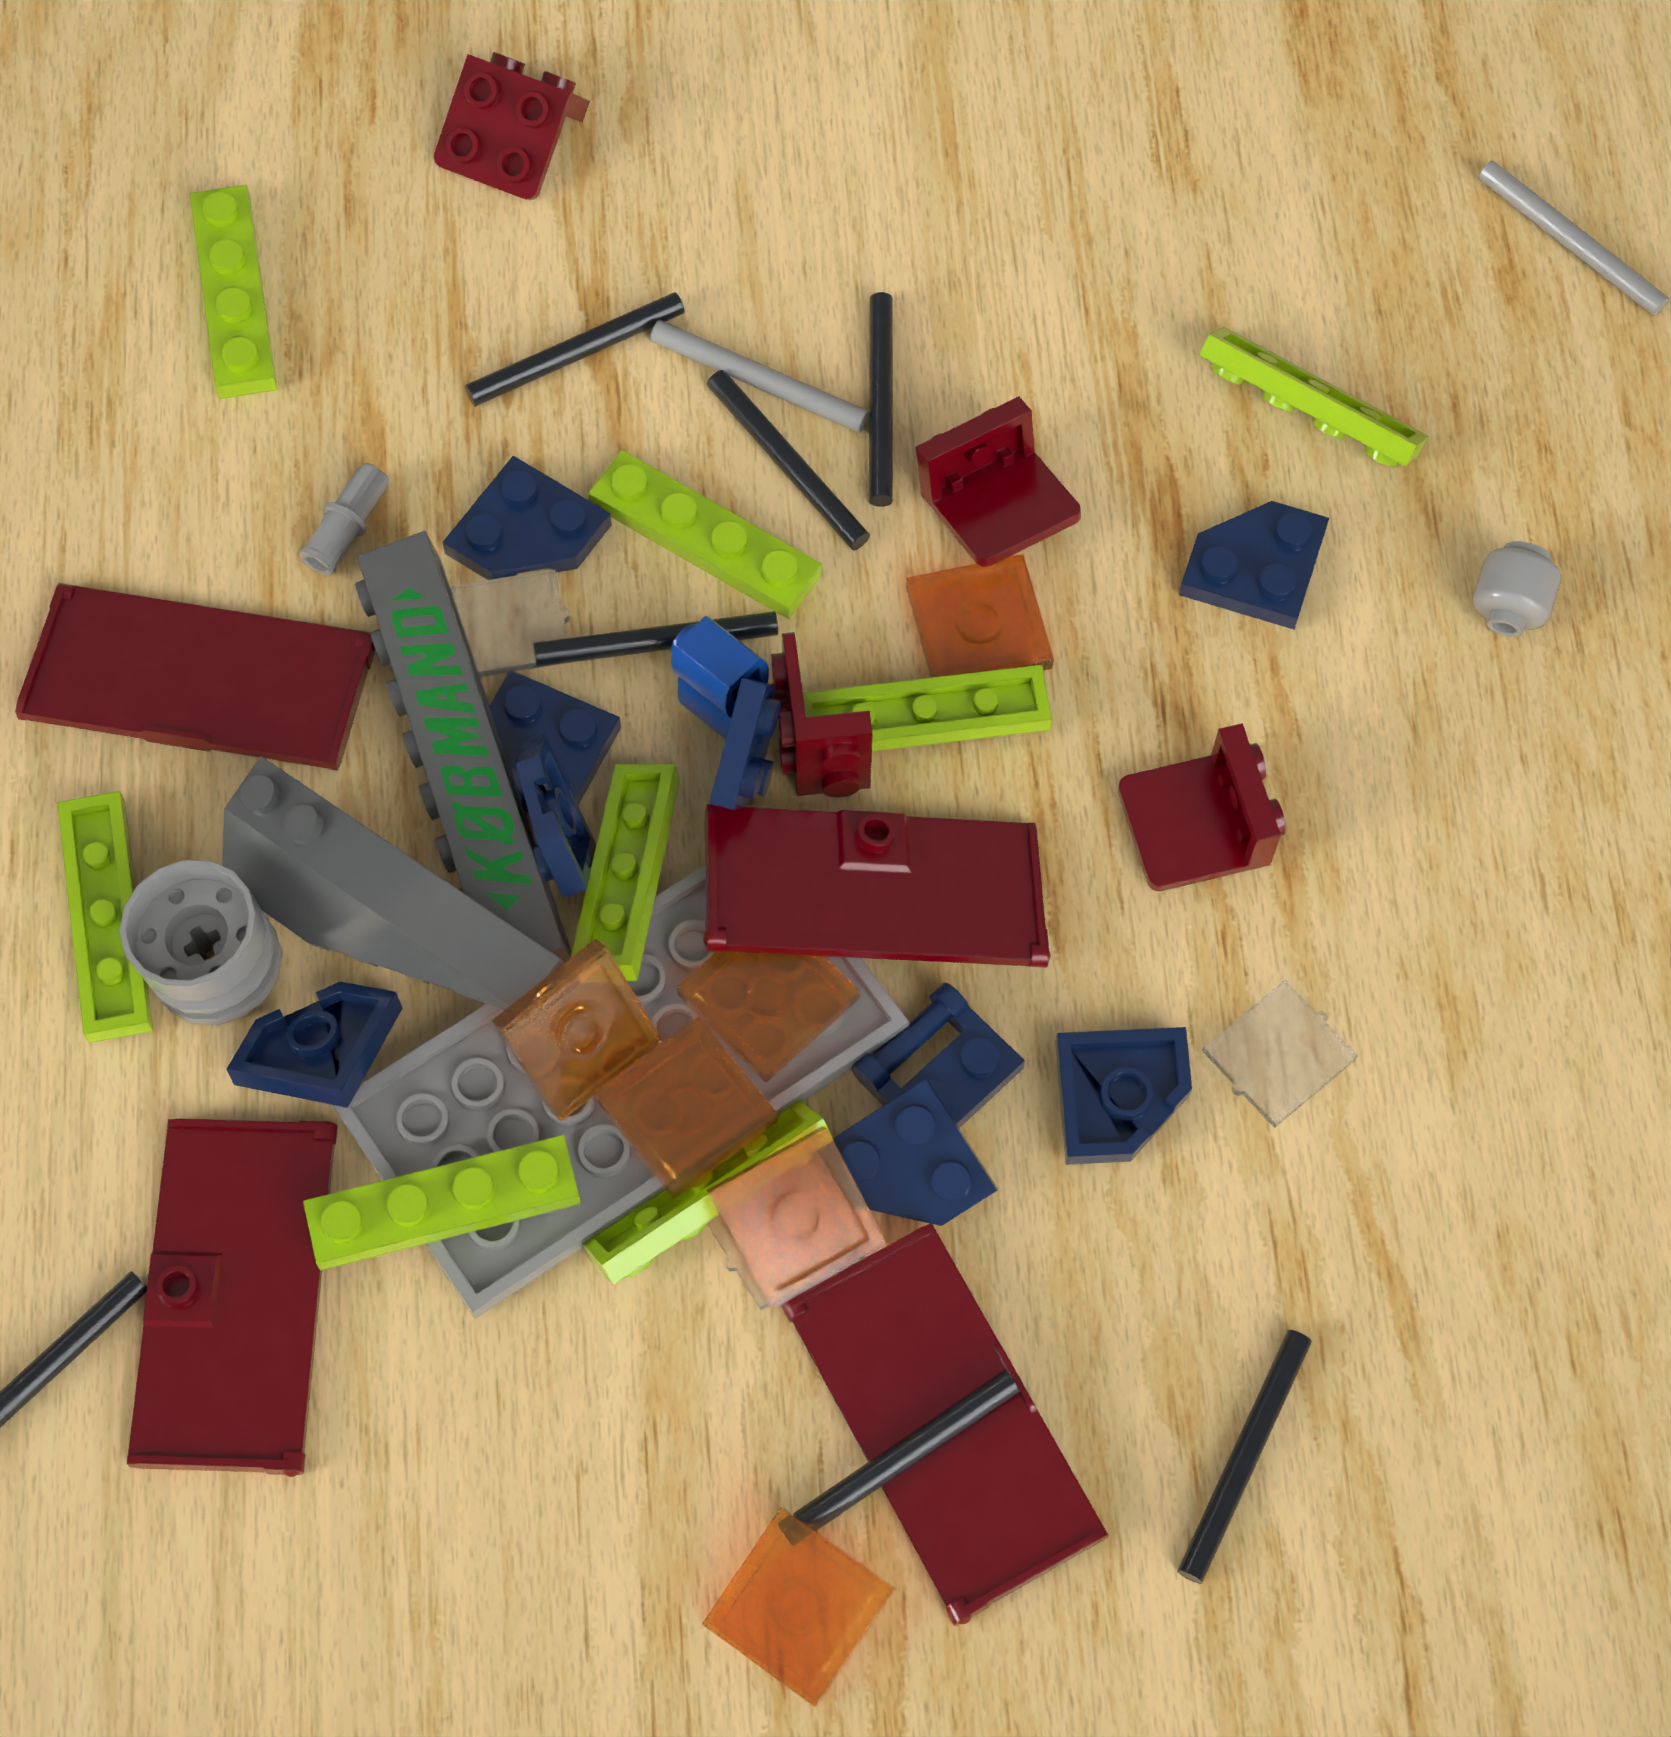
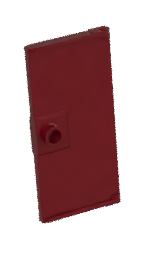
(197, 676)
(873, 886)
(231, 1298)
(897, 1349)

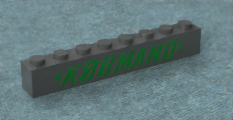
(455, 738)

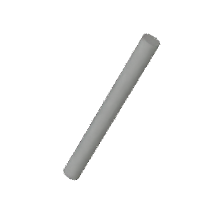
(1573, 238)
(759, 376)

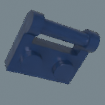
(962, 1074)

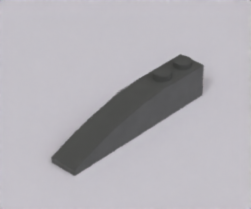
(368, 898)

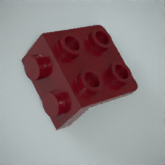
(506, 124)
(994, 485)
(821, 751)
(1203, 814)

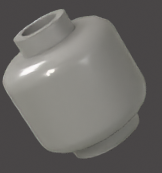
(1517, 588)

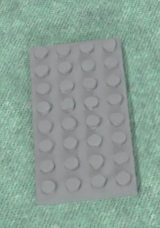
(472, 1098)

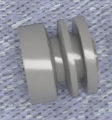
(182, 917)

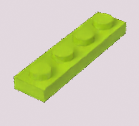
(233, 292)
(1334, 410)
(706, 534)
(944, 707)
(628, 862)
(98, 887)
(441, 1202)
(662, 1221)

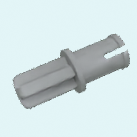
(344, 519)

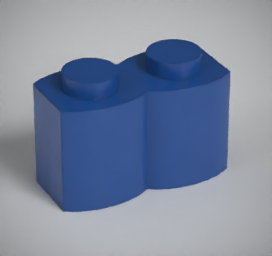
(711, 670)

